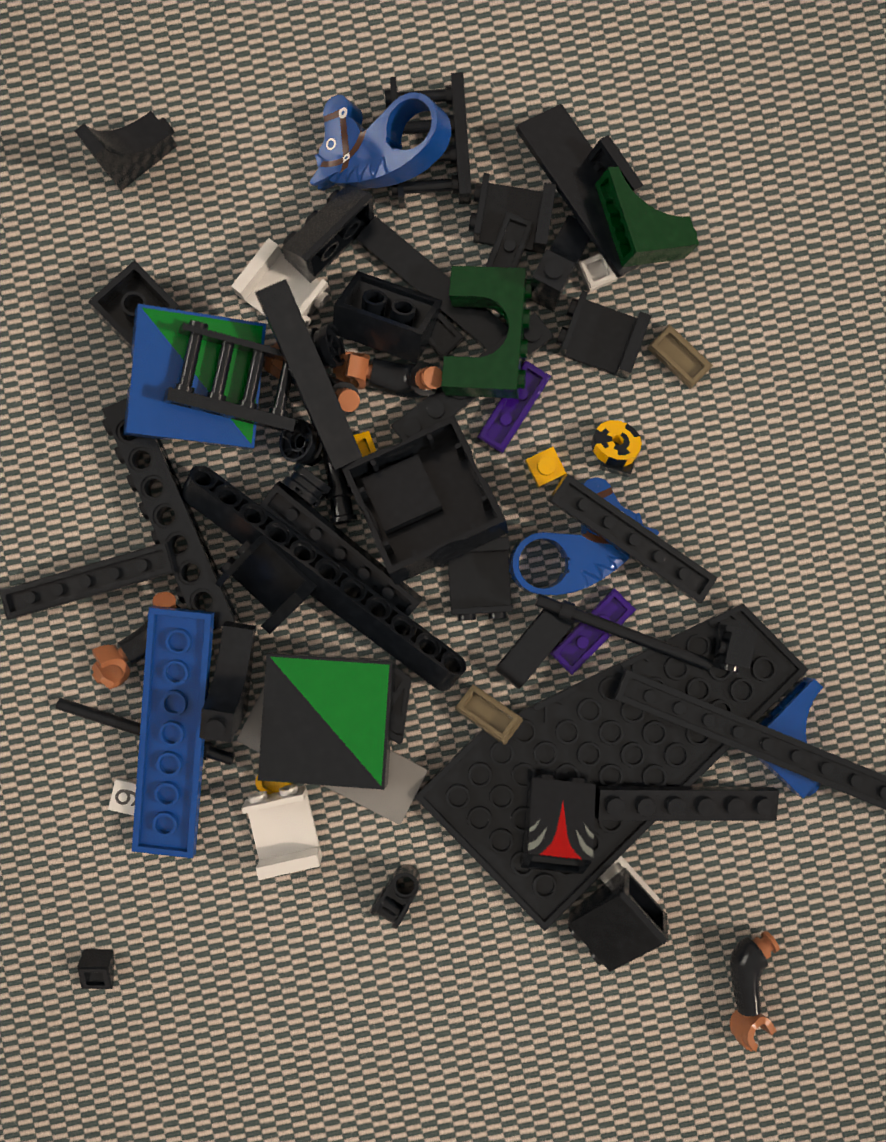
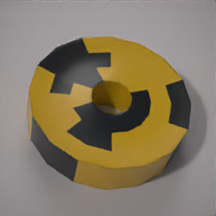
(611, 453)

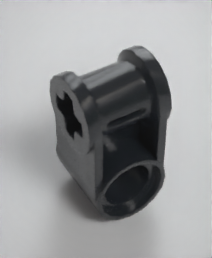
(394, 899)

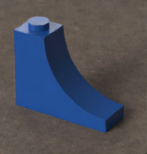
(791, 719)

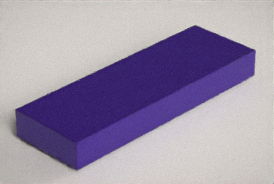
(512, 411)
(585, 640)

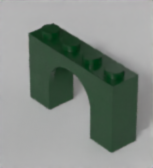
(500, 372)

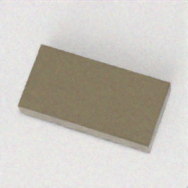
(679, 356)
(488, 714)

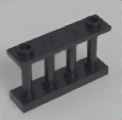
(456, 154)
(215, 401)

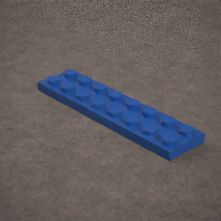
(170, 731)

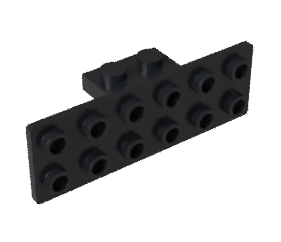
(575, 170)

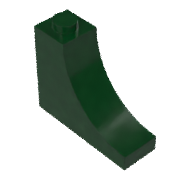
(639, 230)

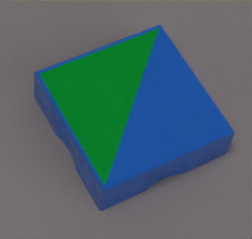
(157, 365)

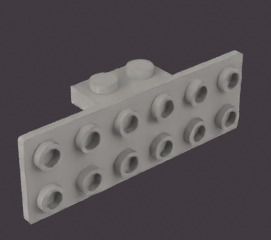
(392, 803)

